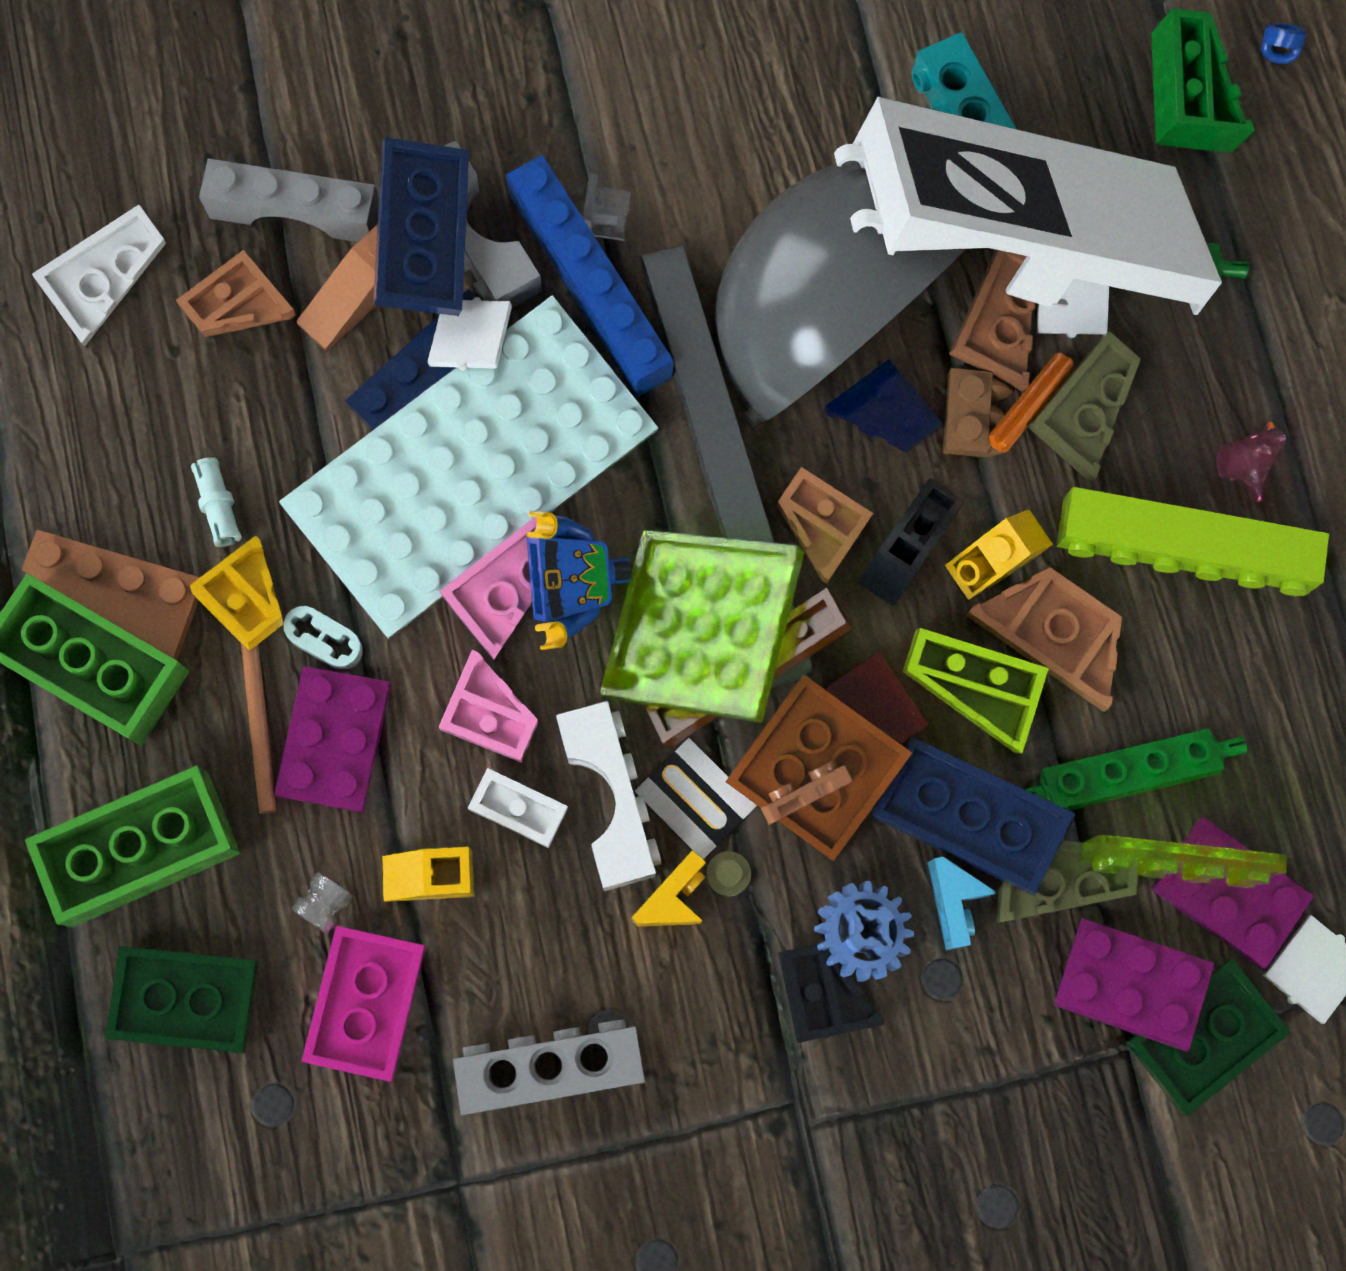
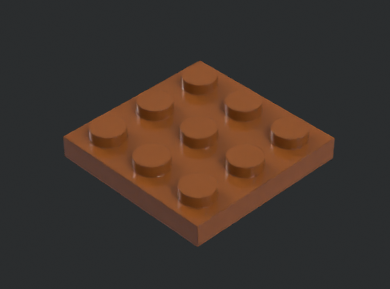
(805, 735)

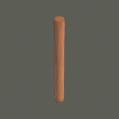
(259, 730)

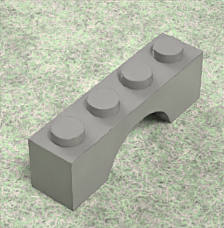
(250, 192)
(499, 267)

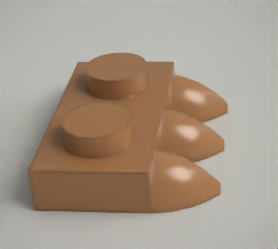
(970, 412)

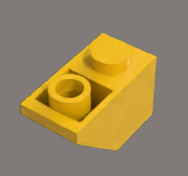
(998, 553)
(428, 874)

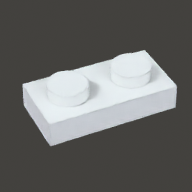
(518, 808)

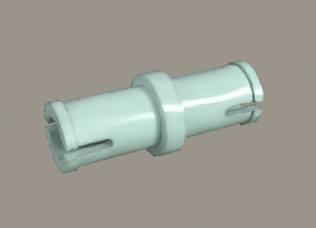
(216, 502)

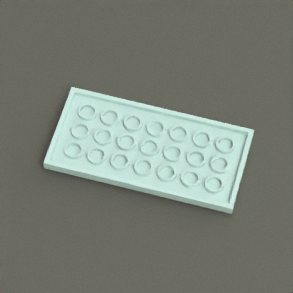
(468, 466)

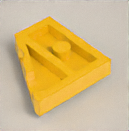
(242, 594)

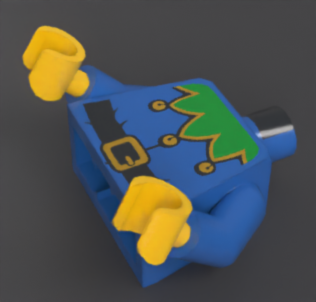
(569, 576)

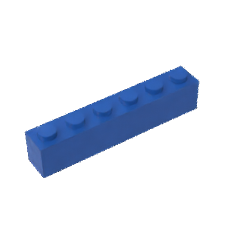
(589, 276)

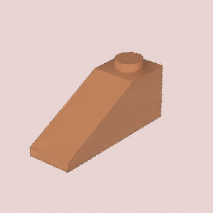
(344, 296)

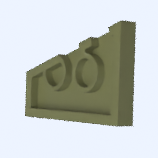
(1084, 408)
(1065, 887)

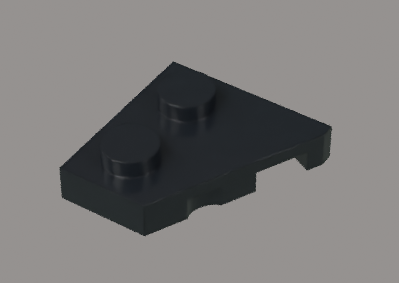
(820, 998)

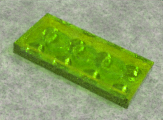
(1195, 862)

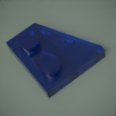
(886, 408)

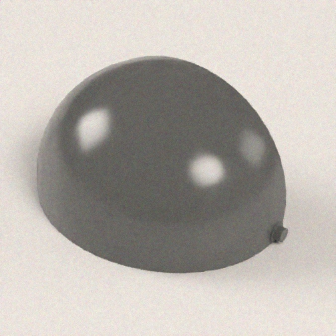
(810, 290)

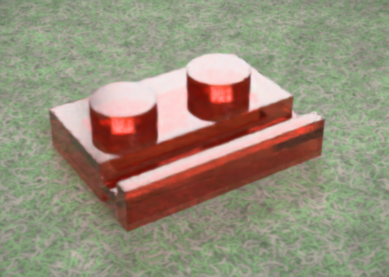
(879, 698)

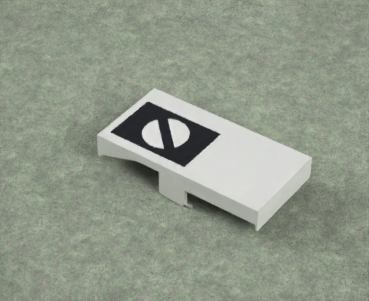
(1057, 202)

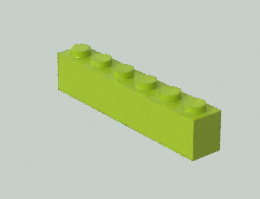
(1192, 541)

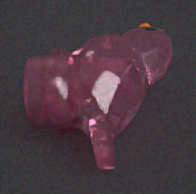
(1251, 459)

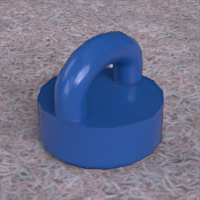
(1283, 36)

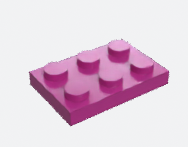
(364, 1004)

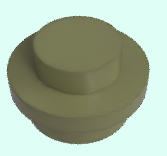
(728, 873)

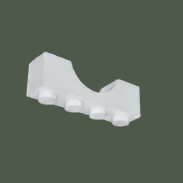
(592, 742)

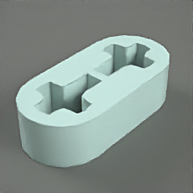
(317, 646)

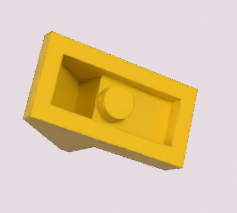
(664, 906)

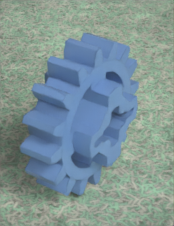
(851, 920)

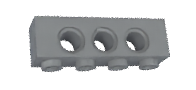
(480, 1093)

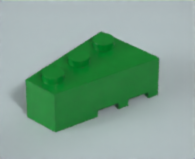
(1192, 88)

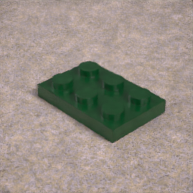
(182, 999)
(1229, 1036)

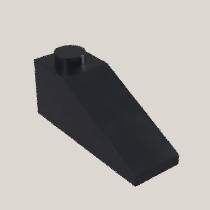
(911, 542)

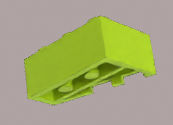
(978, 683)

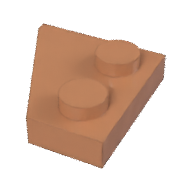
(234, 299)
(822, 521)
(789, 799)

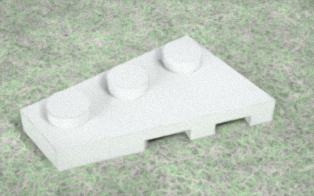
(100, 271)

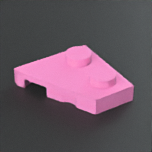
(488, 712)

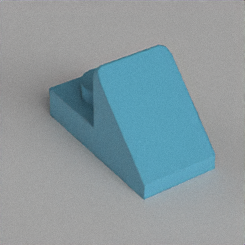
(950, 888)

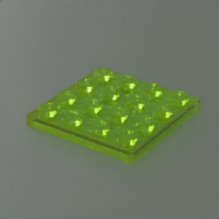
(703, 624)

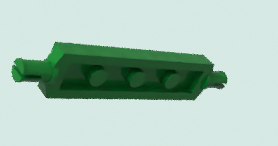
(1136, 769)

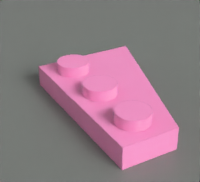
(494, 591)

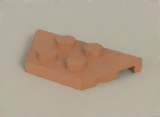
(1057, 629)

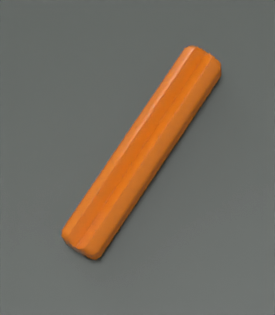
(1030, 402)

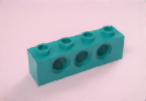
(956, 64)

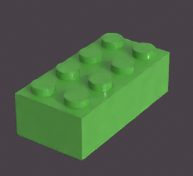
(87, 660)
(132, 847)

